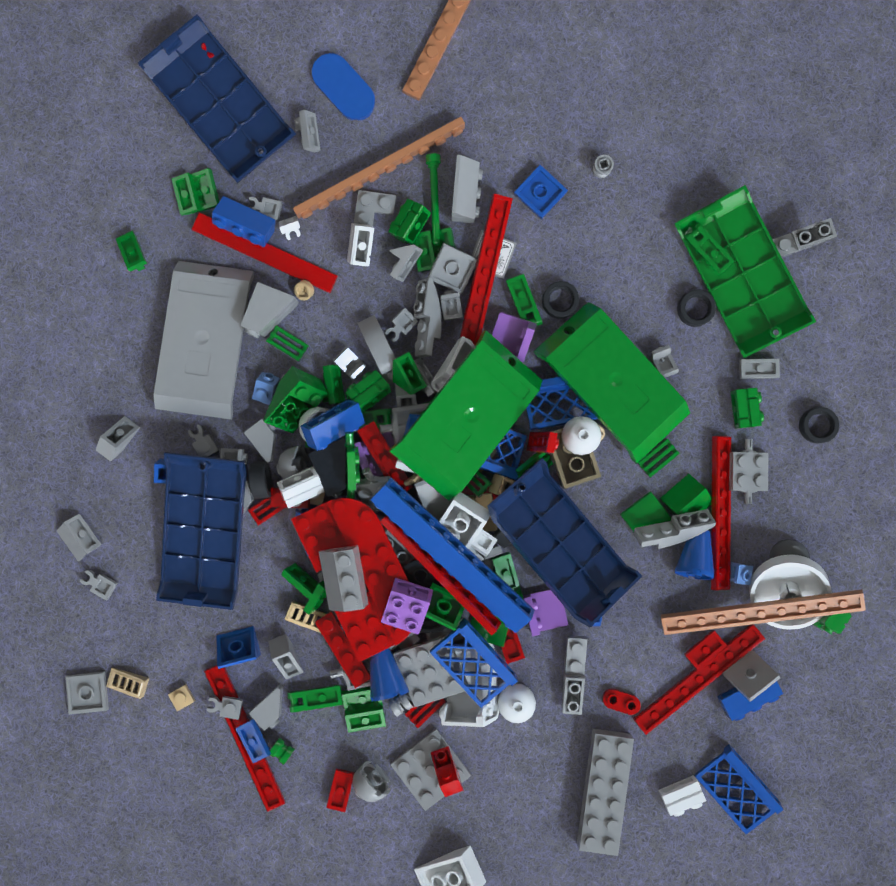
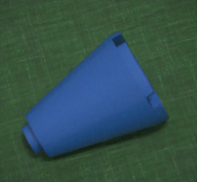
(697, 558)
(385, 677)

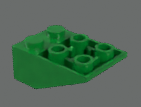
(292, 398)

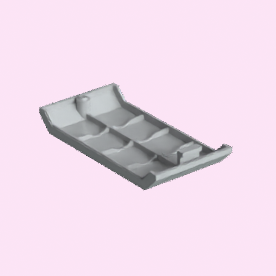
(202, 340)

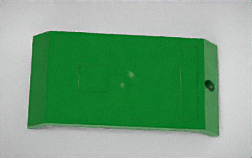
(757, 288)
(614, 380)
(468, 417)

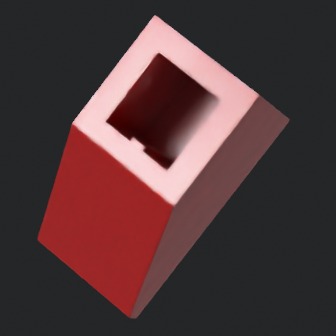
(446, 771)

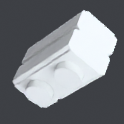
(360, 244)
(300, 487)
(682, 796)

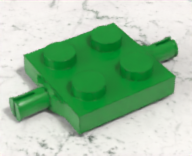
(353, 473)

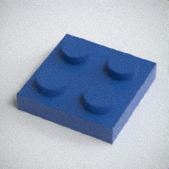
(540, 192)

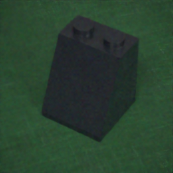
(332, 467)

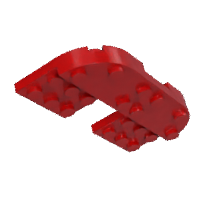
(351, 523)

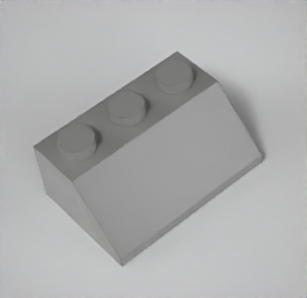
(466, 190)
(343, 578)

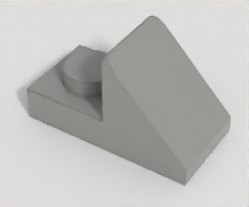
(408, 257)

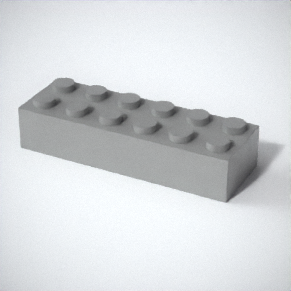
(605, 792)

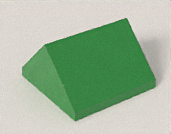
(687, 496)
(444, 608)

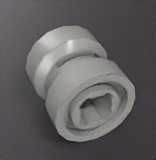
(600, 170)
(400, 703)

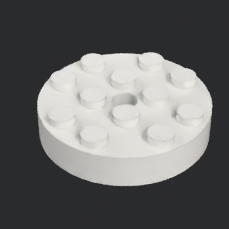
(797, 573)

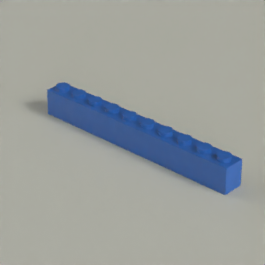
(453, 555)

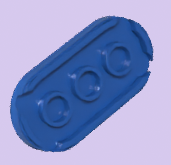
(343, 87)

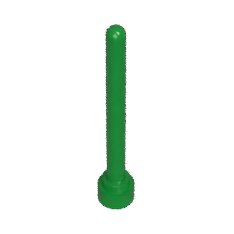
(433, 161)

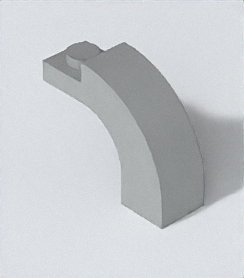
(378, 346)

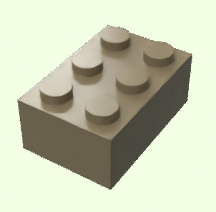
(573, 468)

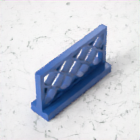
(554, 385)
(502, 468)
(486, 652)
(753, 783)

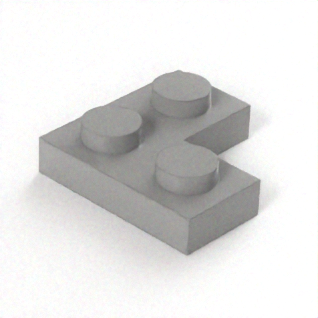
(370, 203)

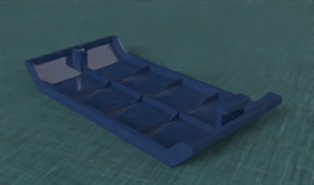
(216, 99)
(202, 530)
(561, 545)

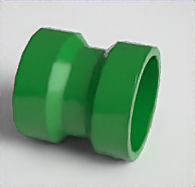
(281, 751)

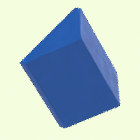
(237, 647)

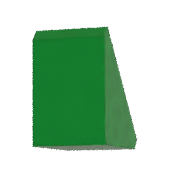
(407, 374)

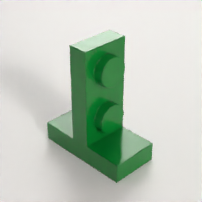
(307, 586)

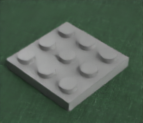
(425, 675)
(418, 772)

